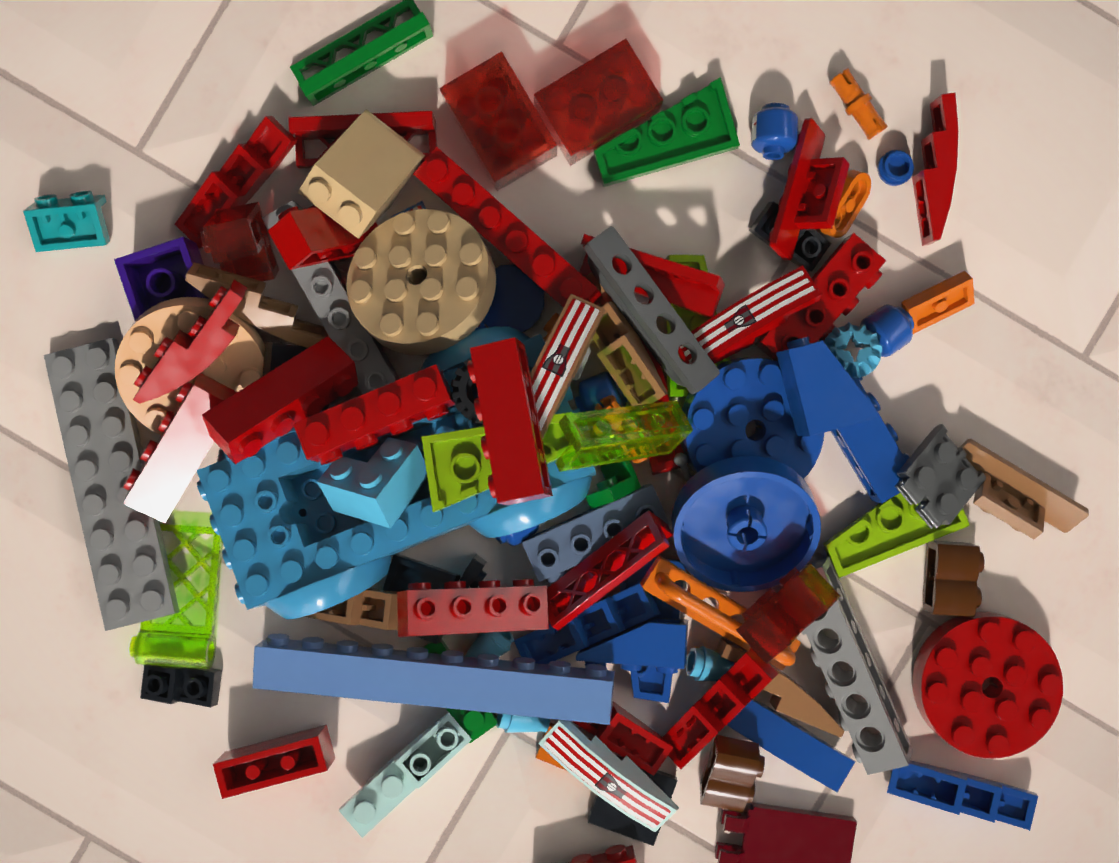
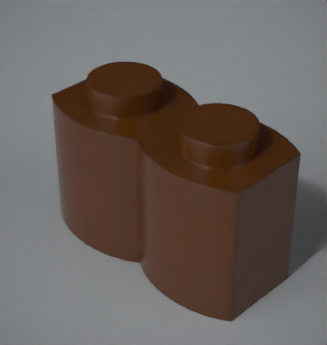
(952, 578)
(731, 774)

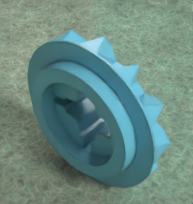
(867, 357)

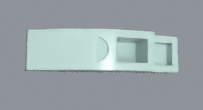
(404, 774)

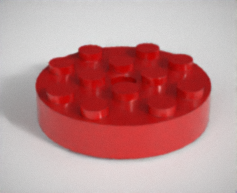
(1003, 716)

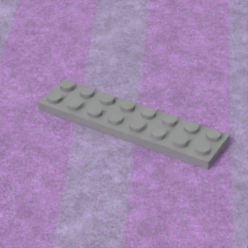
(101, 451)

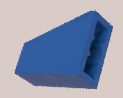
(820, 389)

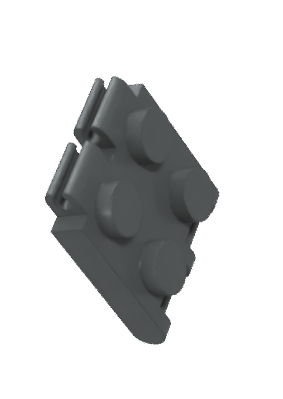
(938, 479)

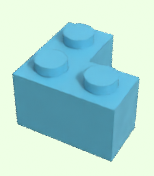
(378, 488)

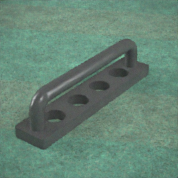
(643, 316)

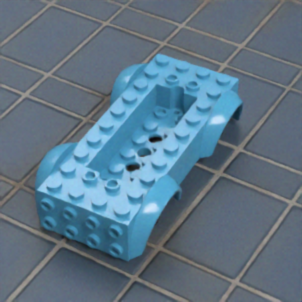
(306, 557)

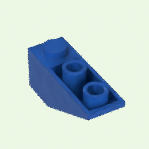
(649, 643)

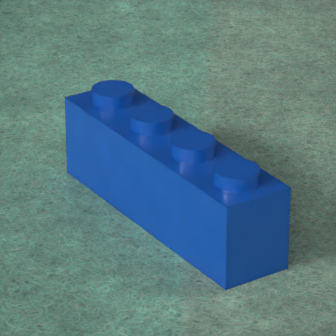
(873, 453)

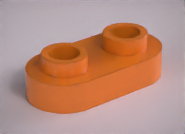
(854, 195)

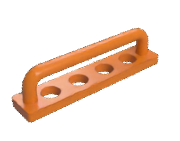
(660, 583)

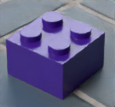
(158, 274)

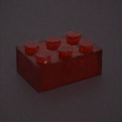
(598, 102)
(499, 121)

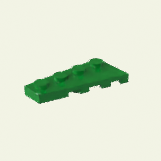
(682, 134)

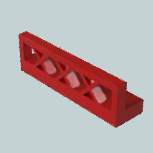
(333, 126)
(679, 283)
(606, 568)

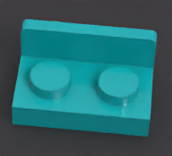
(67, 222)

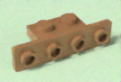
(1019, 496)

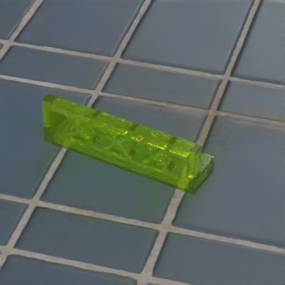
(622, 434)

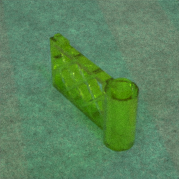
(184, 643)

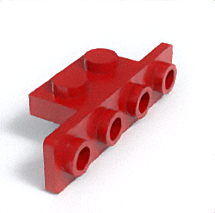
(810, 191)

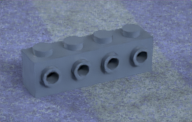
(576, 538)

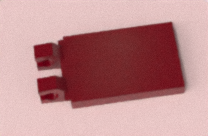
(787, 836)

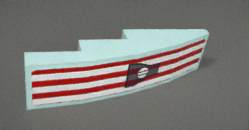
(606, 775)

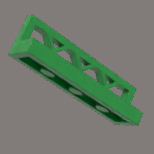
(365, 57)

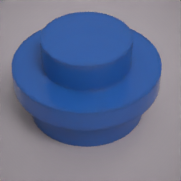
(895, 167)

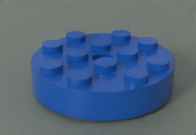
(742, 393)
(714, 518)

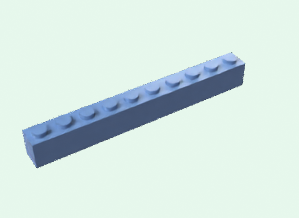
(435, 679)

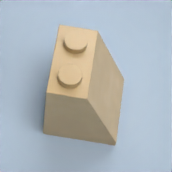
(361, 174)

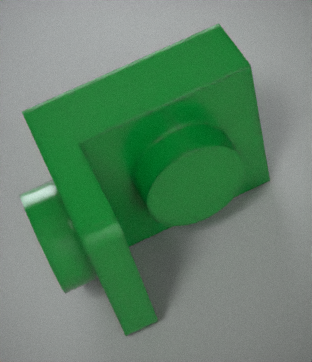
(618, 482)

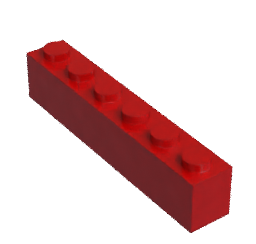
(504, 230)

